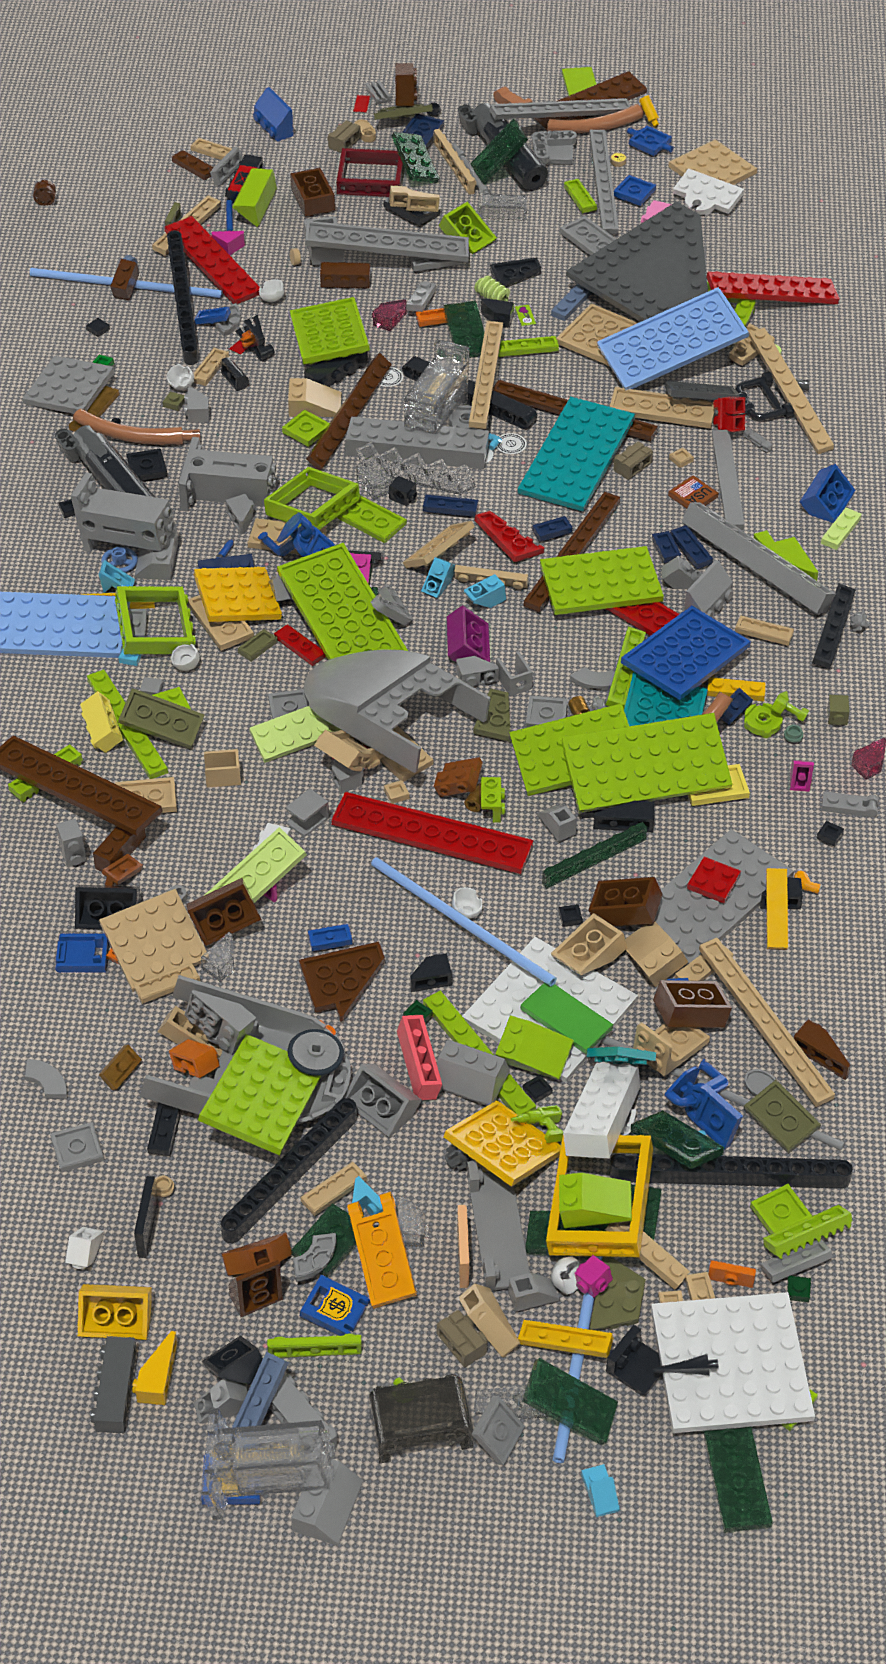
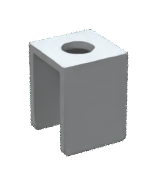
(509, 682)
(309, 812)

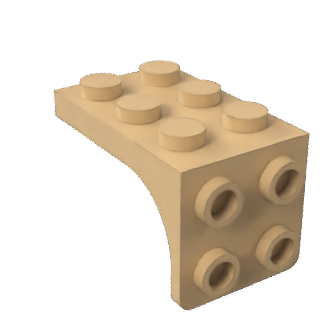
(670, 1044)

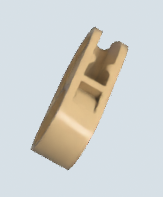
(368, 133)

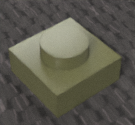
(174, 401)

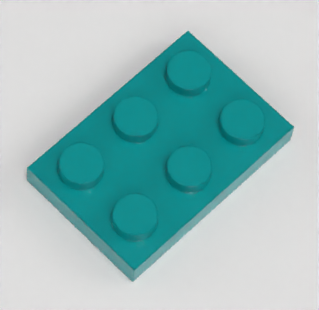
(621, 1055)

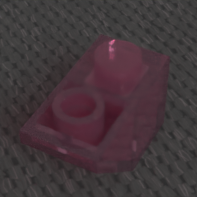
(869, 759)

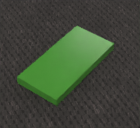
(566, 1016)

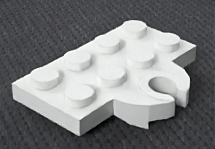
(707, 193)

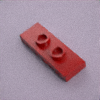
(300, 645)

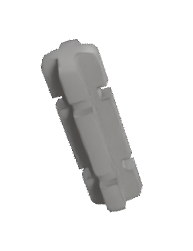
(758, 440)

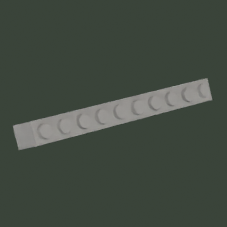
(759, 558)

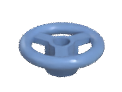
(119, 557)

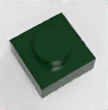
(419, 1009)
(799, 1288)

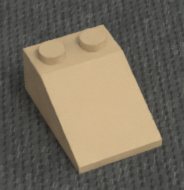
(313, 397)
(591, 946)
(655, 953)

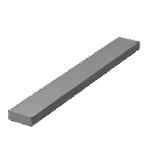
(727, 478)

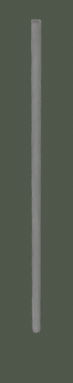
(733, 1097)

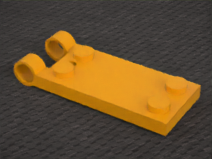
(382, 1253)

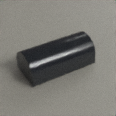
(234, 374)

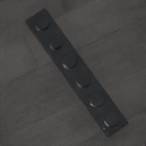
(833, 626)

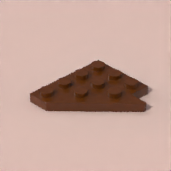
(341, 976)

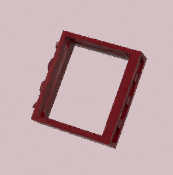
(368, 187)

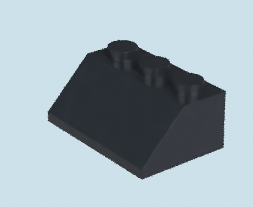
(100, 901)

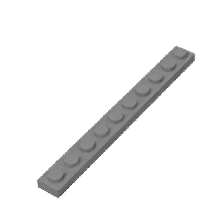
(557, 108)
(603, 181)

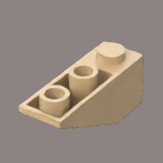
(489, 1318)

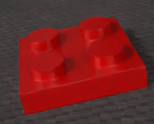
(714, 879)

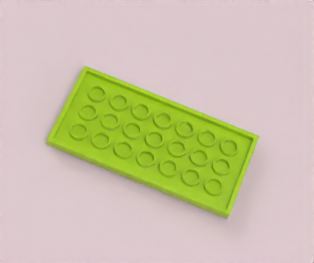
(338, 603)
(646, 762)

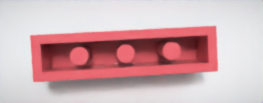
(419, 1057)

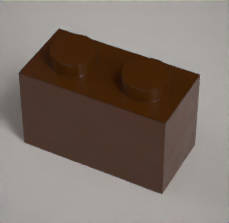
(124, 279)

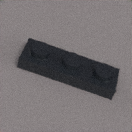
(163, 1129)

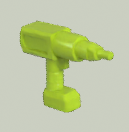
(782, 703)
(544, 1116)

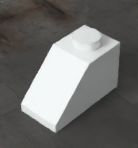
(83, 1247)

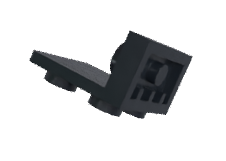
(634, 1362)

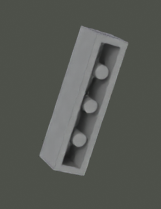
(294, 1406)

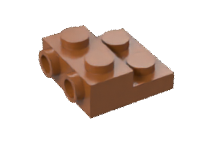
(458, 777)

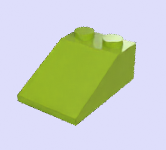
(467, 223)
(534, 1048)
(593, 1200)

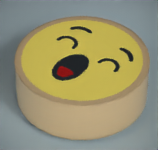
(618, 159)

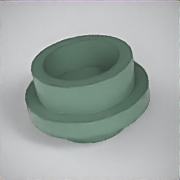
(793, 733)

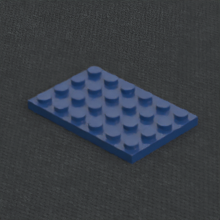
(685, 652)

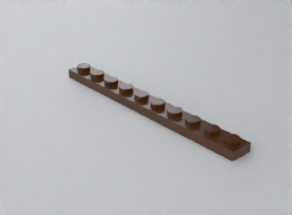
(556, 404)
(351, 407)
(576, 544)

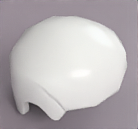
(272, 290)
(180, 377)
(185, 657)
(467, 902)
(563, 1275)

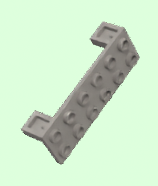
(497, 1227)

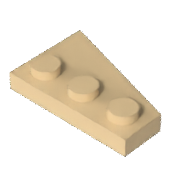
(744, 349)

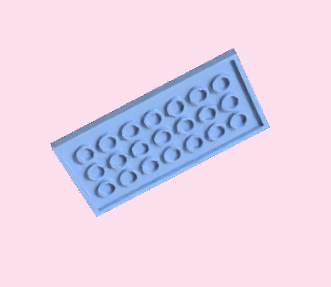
(672, 339)
(59, 625)

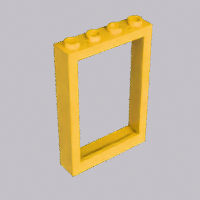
(605, 1242)

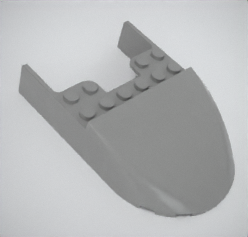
(365, 692)
(272, 1025)

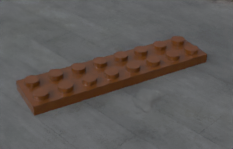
(618, 87)

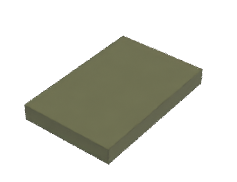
(782, 1116)

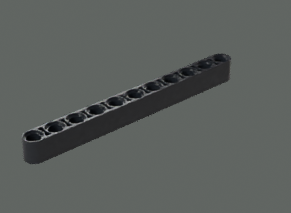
(182, 298)
(740, 1173)

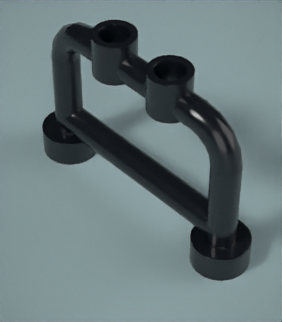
(765, 380)

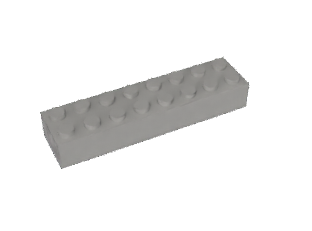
(452, 444)

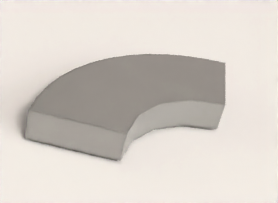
(232, 322)
(590, 679)
(47, 1077)
(316, 1257)

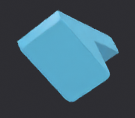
(112, 576)
(366, 1197)
(600, 1490)

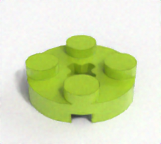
(763, 728)

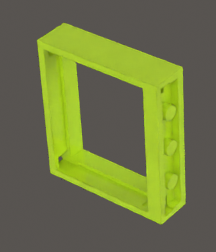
(346, 495)
(152, 645)

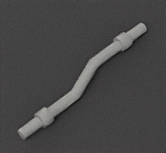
(482, 188)

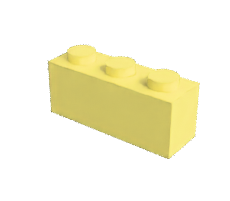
(101, 722)

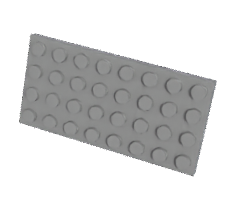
(697, 919)

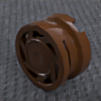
(45, 192)

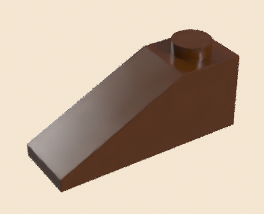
(821, 1048)

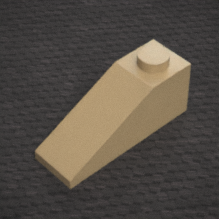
(179, 1029)

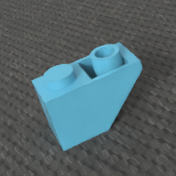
(439, 577)
(487, 592)

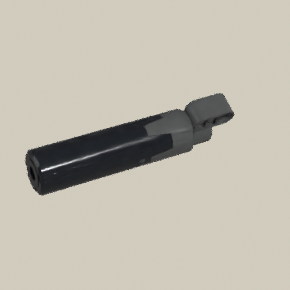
(524, 164)
(101, 459)

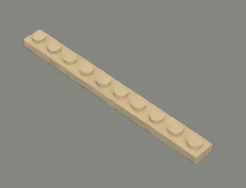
(486, 375)
(791, 391)
(767, 1022)

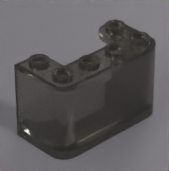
(420, 1415)

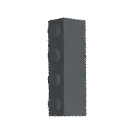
(114, 1385)

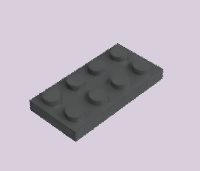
(698, 391)

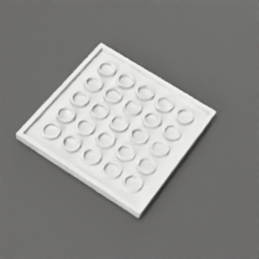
(516, 984)
(758, 1362)

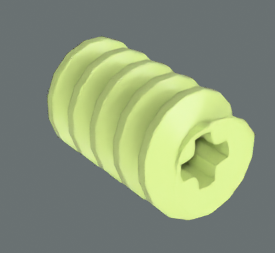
(491, 289)

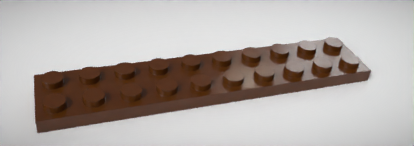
(77, 786)

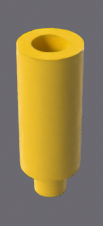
(649, 110)

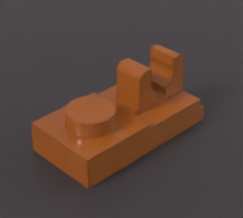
(121, 870)

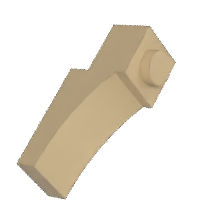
(413, 200)

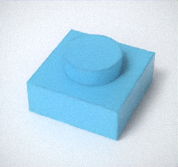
(130, 659)

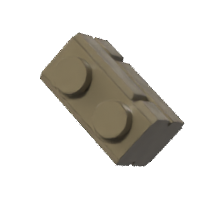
(344, 136)
(632, 460)
(462, 1338)

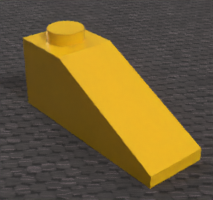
(156, 1373)

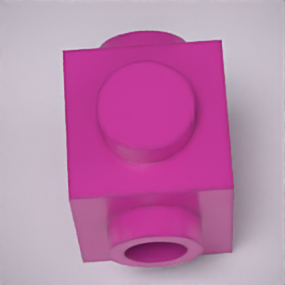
(593, 1276)

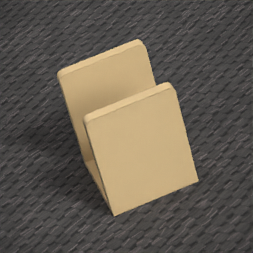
(222, 768)

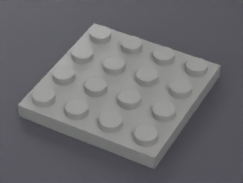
(68, 385)

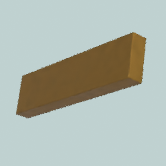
(99, 405)

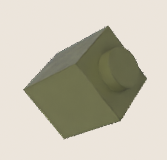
(838, 709)

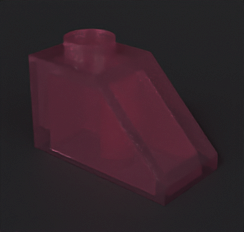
(389, 314)

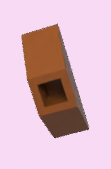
(256, 1254)

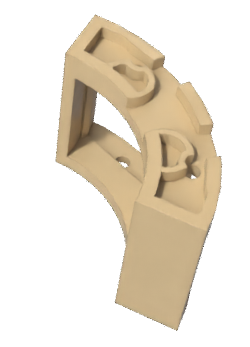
(348, 751)

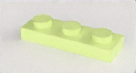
(841, 528)

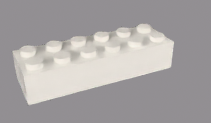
(602, 1110)

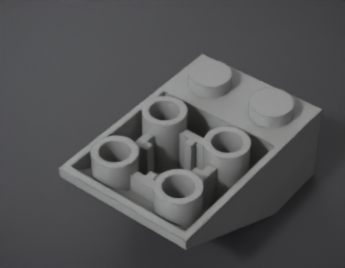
(220, 1019)

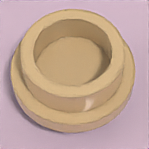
(164, 1186)

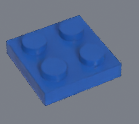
(634, 190)

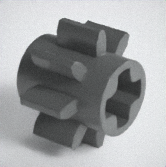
(456, 1158)

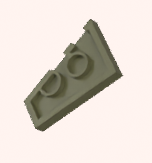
(498, 718)

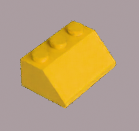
(114, 1311)

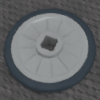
(304, 1052)

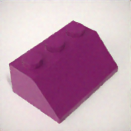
(467, 635)

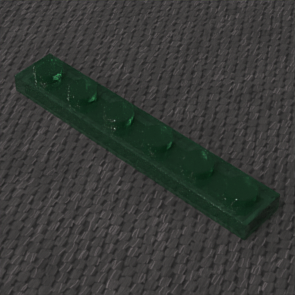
(594, 855)

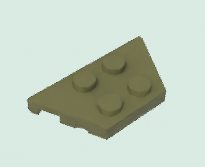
(397, 111)
(620, 1300)

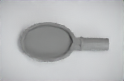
(757, 1080)

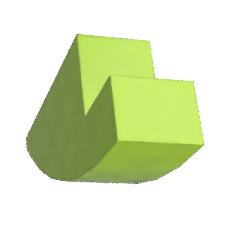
(790, 551)

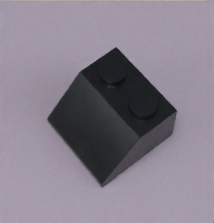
(235, 1361)

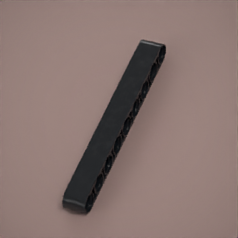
(500, 405)
(287, 1178)

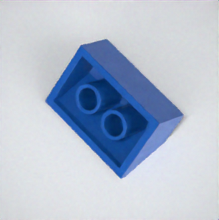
(274, 115)
(827, 494)

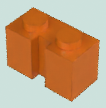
(194, 1057)

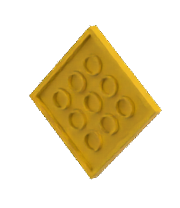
(237, 594)
(503, 1146)

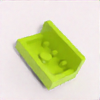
(492, 795)

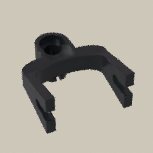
(261, 351)

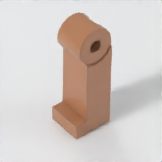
(504, 96)

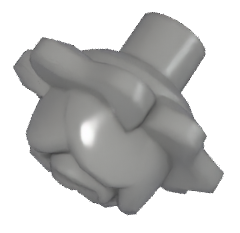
(859, 621)
(597, 703)

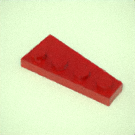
(507, 537)

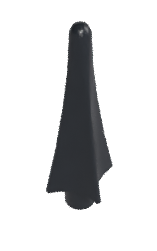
(698, 1365)

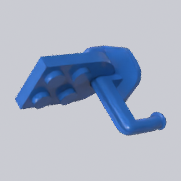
(305, 539)
(704, 1103)

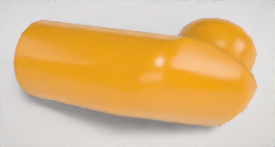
(807, 885)

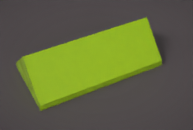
(256, 195)

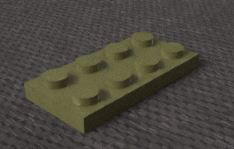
(161, 718)

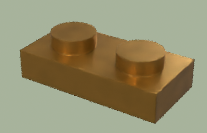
(120, 1067)

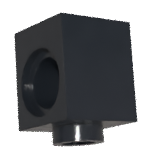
(402, 491)

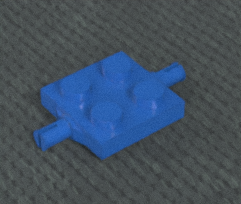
(650, 140)

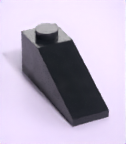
(625, 815)

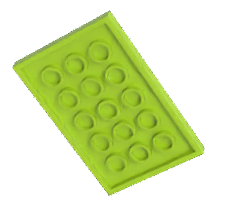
(329, 330)
(601, 580)
(541, 749)
(259, 1096)

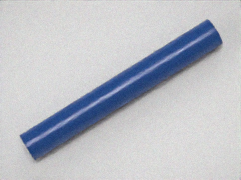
(229, 215)

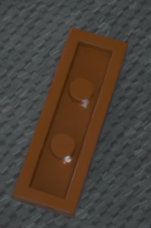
(192, 164)

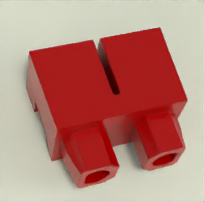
(729, 413)

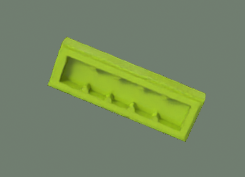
(580, 195)

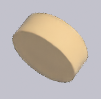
(295, 256)

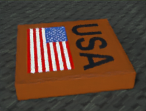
(693, 491)

